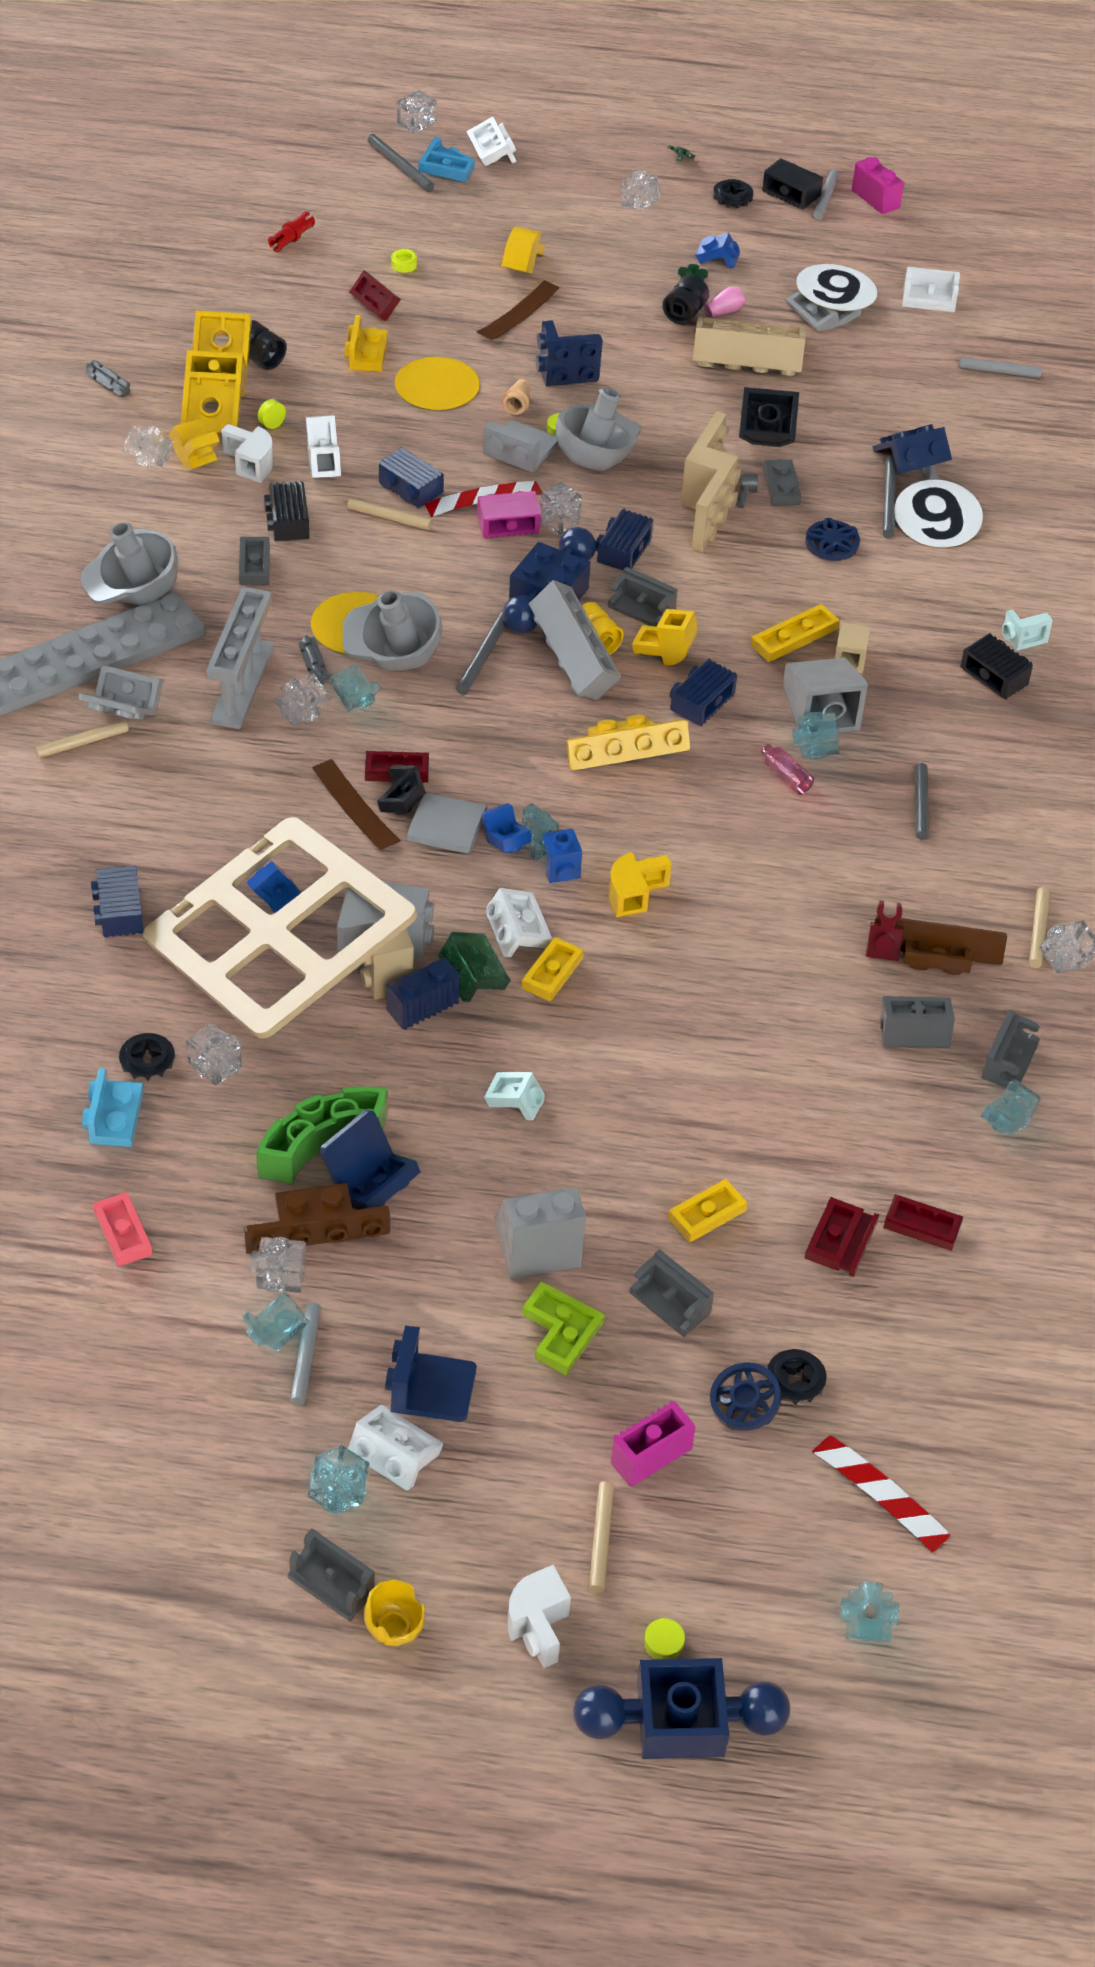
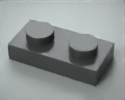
(782, 482)
(254, 561)

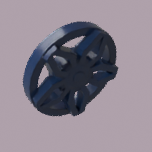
(832, 539)
(745, 1396)

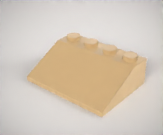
(749, 344)

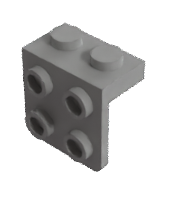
(518, 444)
(126, 692)

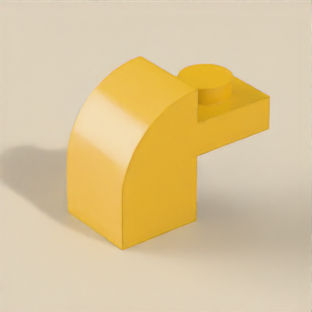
(522, 249)
(193, 444)
(670, 638)
(634, 879)

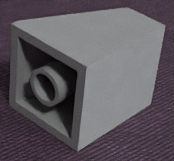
(826, 688)
(359, 915)
(542, 1232)

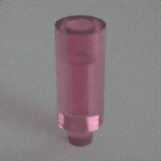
(787, 769)

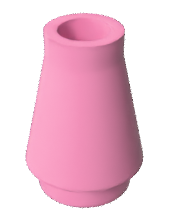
(726, 302)

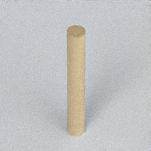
(389, 514)
(81, 739)
(1039, 927)
(601, 1537)

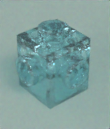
(817, 735)
(338, 1479)
(858, 1624)

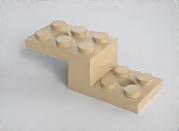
(710, 481)

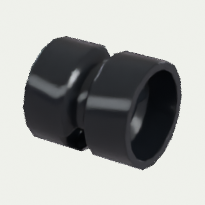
(685, 299)
(266, 347)

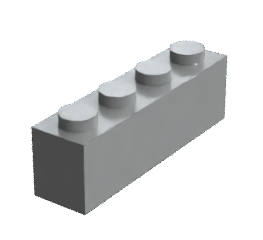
(574, 641)

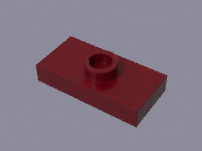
(375, 295)
(379, 763)
(923, 1222)

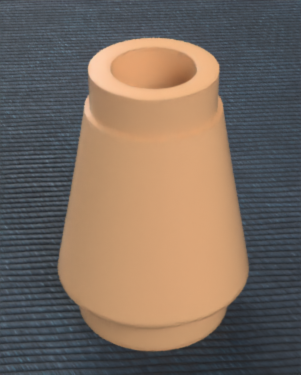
(517, 397)

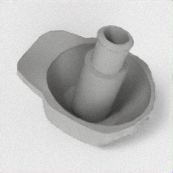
(596, 433)
(132, 568)
(393, 631)

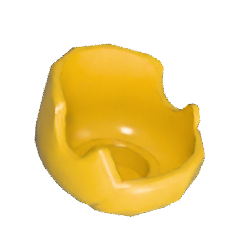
(394, 1613)

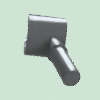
(749, 483)

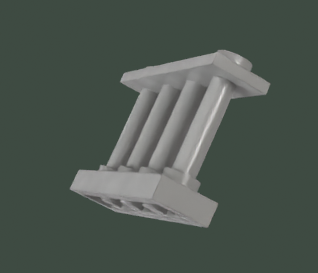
(240, 657)

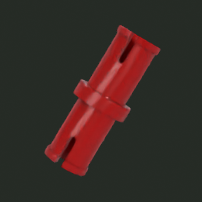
(291, 231)

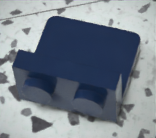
(568, 357)
(917, 448)
(366, 1162)
(428, 1383)

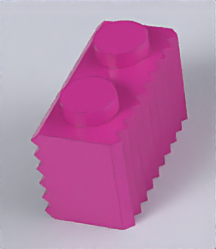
(877, 185)
(509, 514)
(652, 1443)

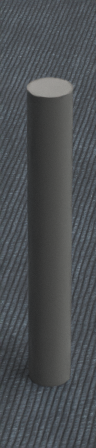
(921, 794)

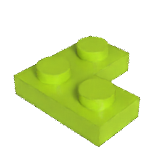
(570, 1326)

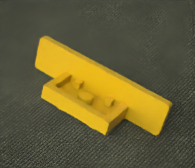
(627, 741)

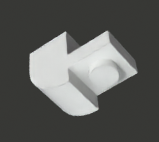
(322, 446)
(251, 451)
(533, 1607)

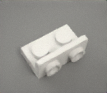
(492, 141)
(517, 921)
(393, 1446)

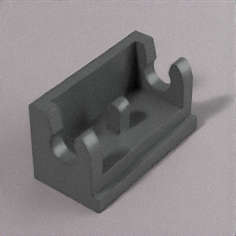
(642, 597)
(917, 1021)
(1011, 1050)
(672, 1293)
(331, 1575)

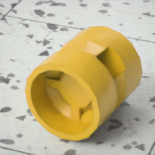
(607, 629)

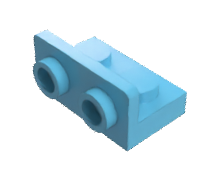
(112, 1111)

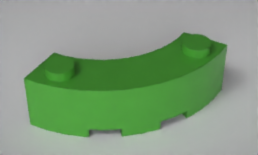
(312, 1123)

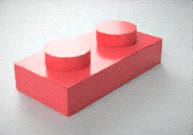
(122, 1229)

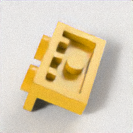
(365, 347)

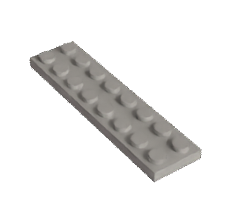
(81, 653)

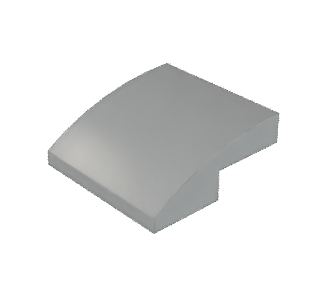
(818, 316)
(446, 823)

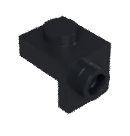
(404, 793)

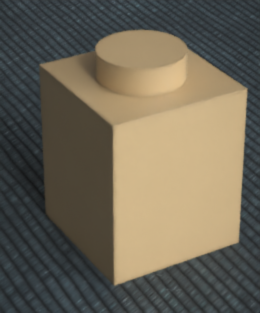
(853, 644)

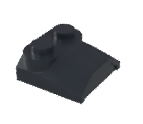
(769, 417)

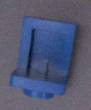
(717, 247)
(503, 829)
(563, 855)
(273, 886)

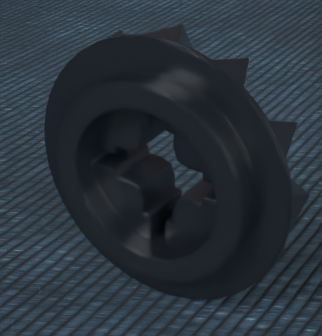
(741, 193)
(133, 1052)
(792, 1362)

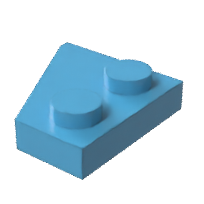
(446, 162)

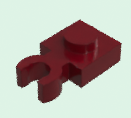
(885, 937)

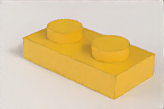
(552, 969)
(707, 1210)

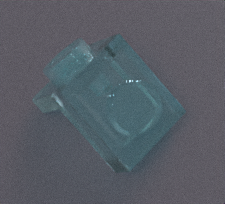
(354, 688)
(539, 823)
(1012, 1110)
(276, 1323)

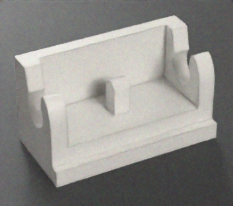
(930, 289)

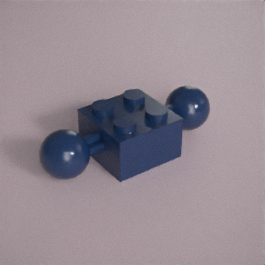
(541, 566)
(682, 1709)

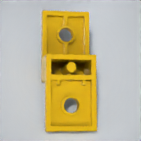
(215, 370)

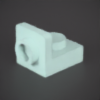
(1026, 631)
(516, 1091)

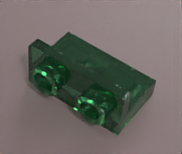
(475, 962)

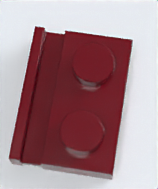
(841, 1236)

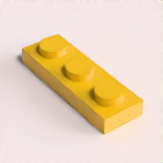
(795, 632)

